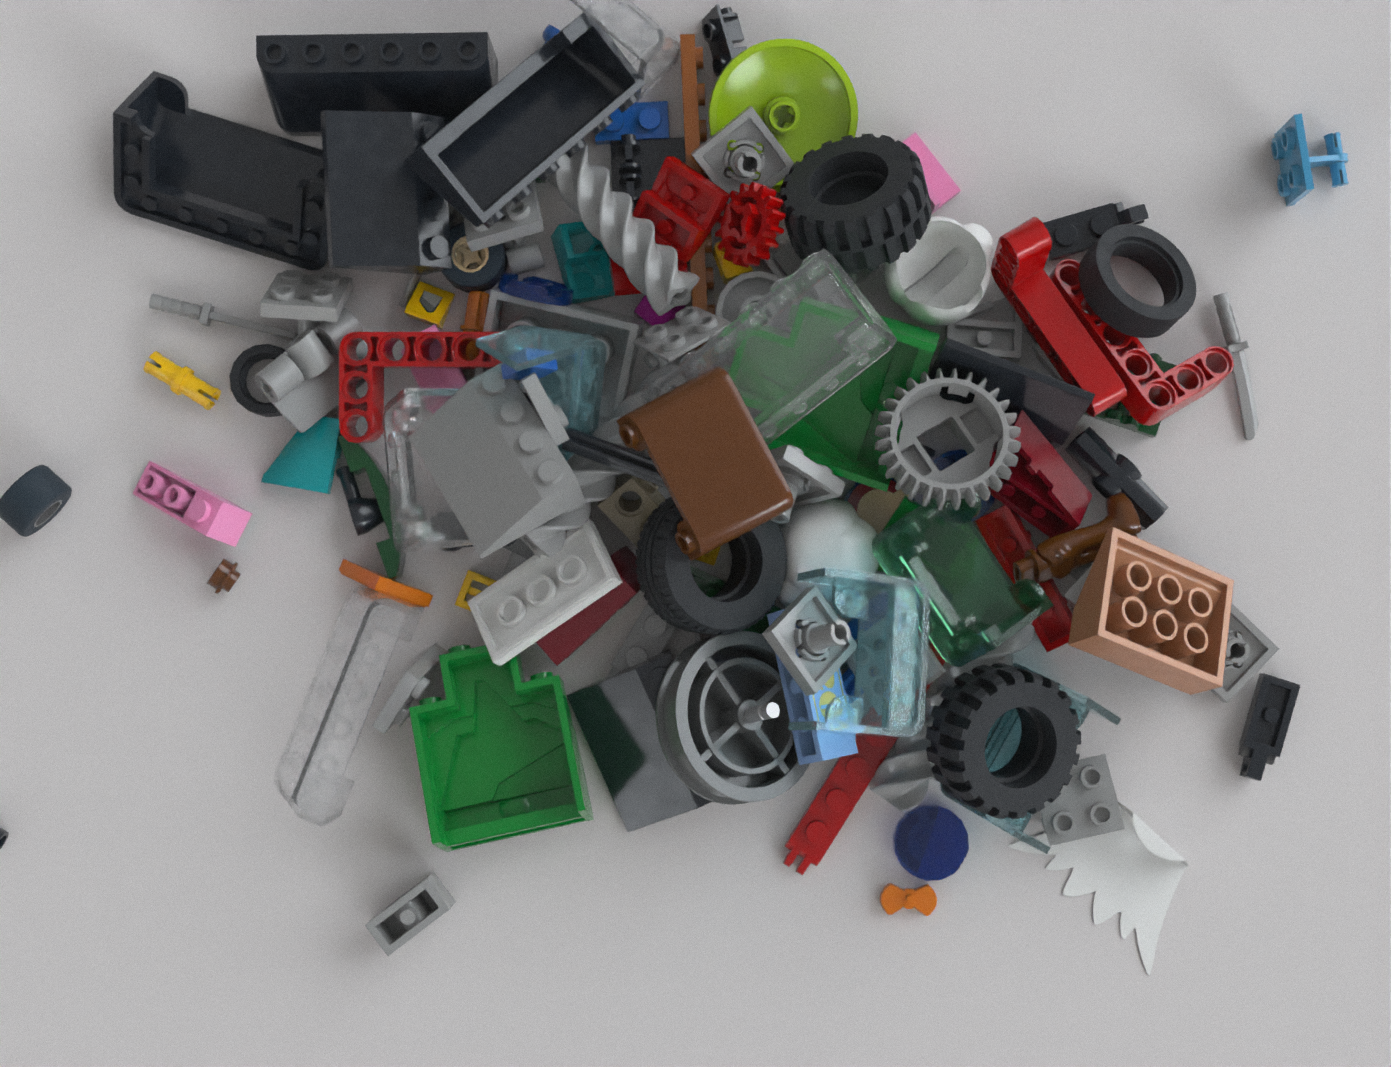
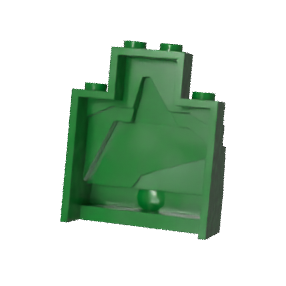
(844, 425)
(497, 753)

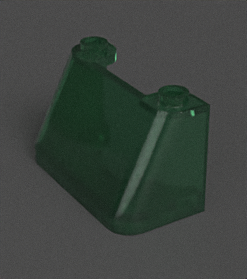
(970, 592)

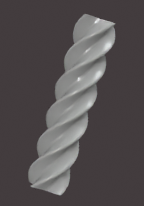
(625, 238)
(595, 479)
(906, 776)

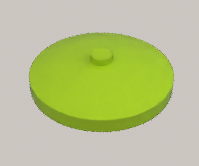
(795, 92)

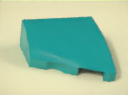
(582, 262)
(308, 458)

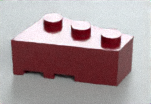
(1042, 484)
(578, 629)

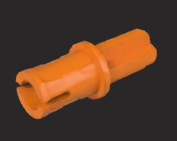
(475, 319)

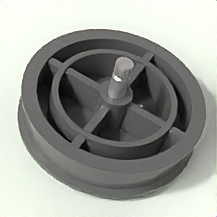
(728, 720)

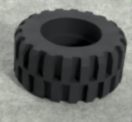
(857, 201)
(1044, 750)

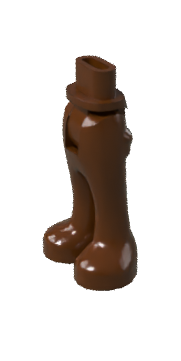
(1077, 547)

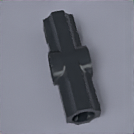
(1115, 474)

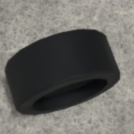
(239, 375)

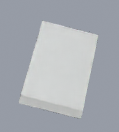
(543, 593)

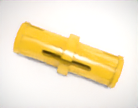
(182, 380)

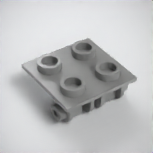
(678, 336)
(1085, 805)

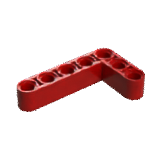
(1049, 318)
(380, 357)
(1197, 374)

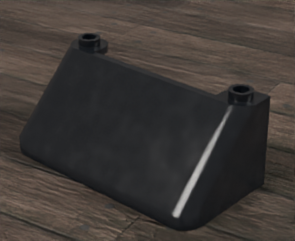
(218, 176)

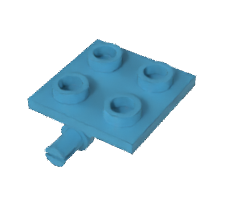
(1295, 164)

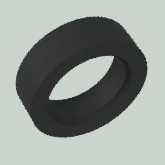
(1159, 258)

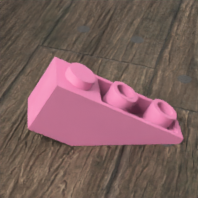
(192, 504)

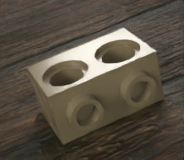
(631, 515)

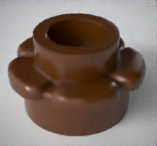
(224, 576)

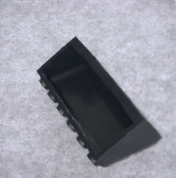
(373, 73)
(528, 122)

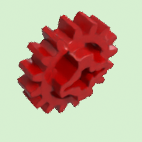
(750, 225)

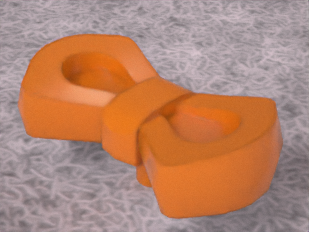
(894, 898)

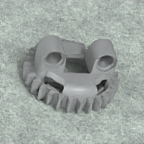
(973, 424)

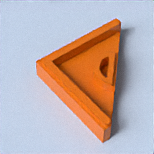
(384, 585)

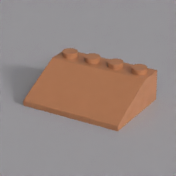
(1154, 614)

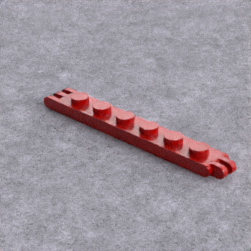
(838, 797)

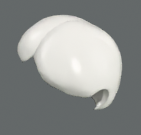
(943, 273)
(822, 537)

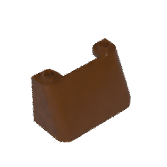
(709, 460)

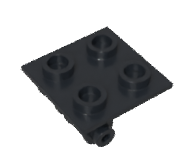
(639, 161)

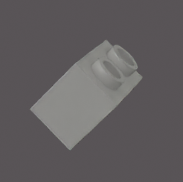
(410, 913)

